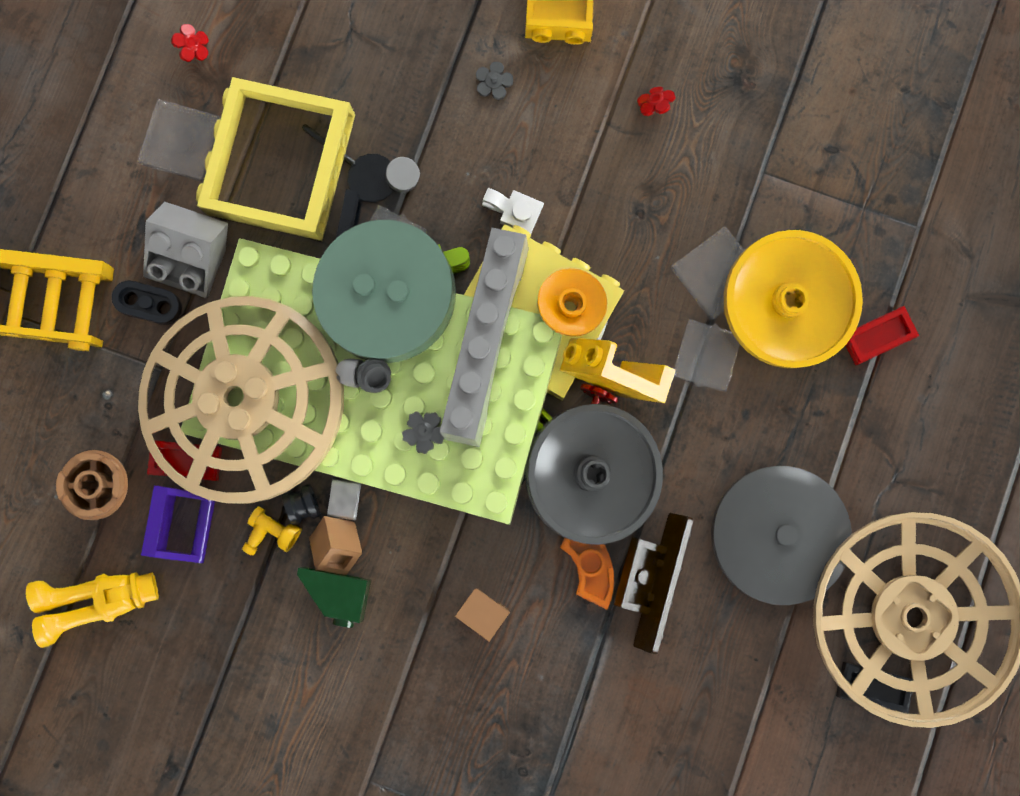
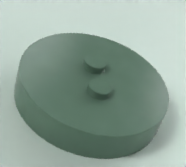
(384, 291)

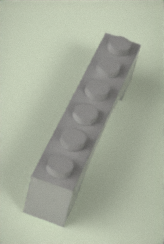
(476, 365)

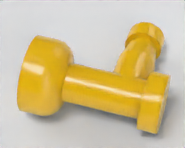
(262, 524)

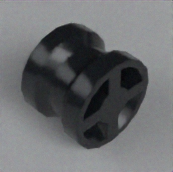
(301, 504)

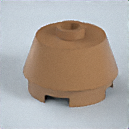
(92, 485)

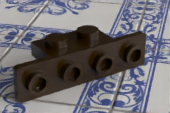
(651, 579)

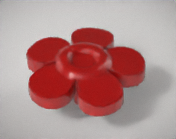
(192, 43)
(656, 101)
(599, 394)

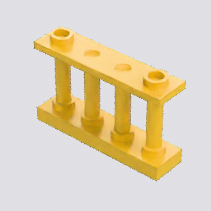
(56, 270)

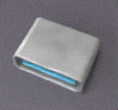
(344, 499)

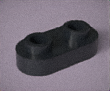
(148, 302)

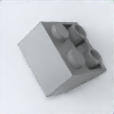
(184, 248)

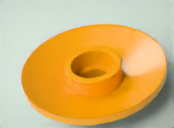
(575, 287)

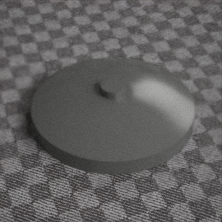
(594, 474)
(779, 533)

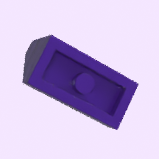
(160, 521)

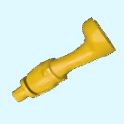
(110, 596)

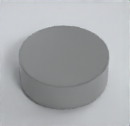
(402, 174)

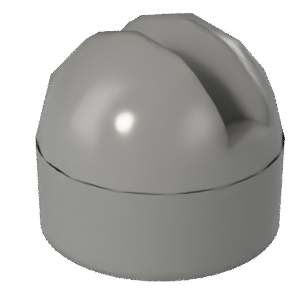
(347, 372)

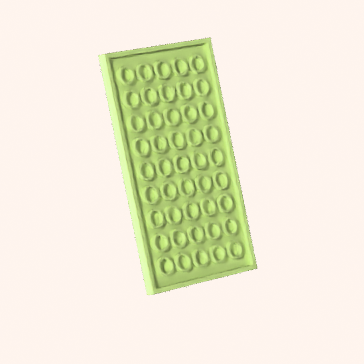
(371, 427)

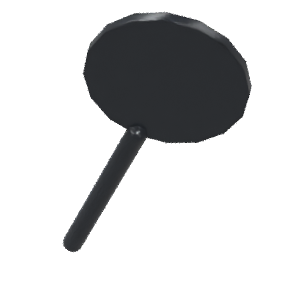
(365, 173)

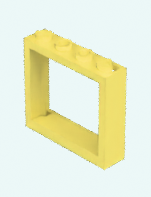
(327, 173)

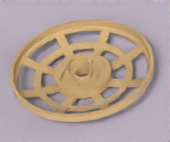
(256, 409)
(938, 625)

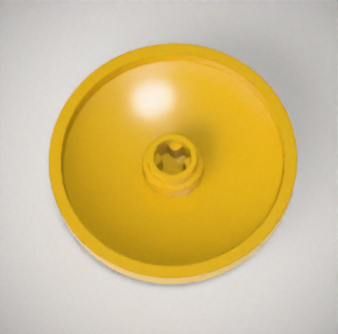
(793, 299)

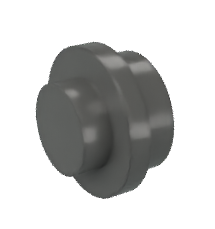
(373, 375)

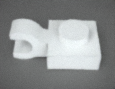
(517, 210)

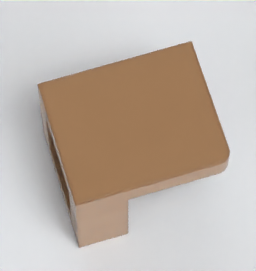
(335, 545)
(482, 614)

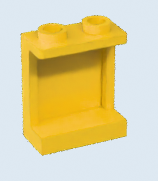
(559, 20)
(592, 363)

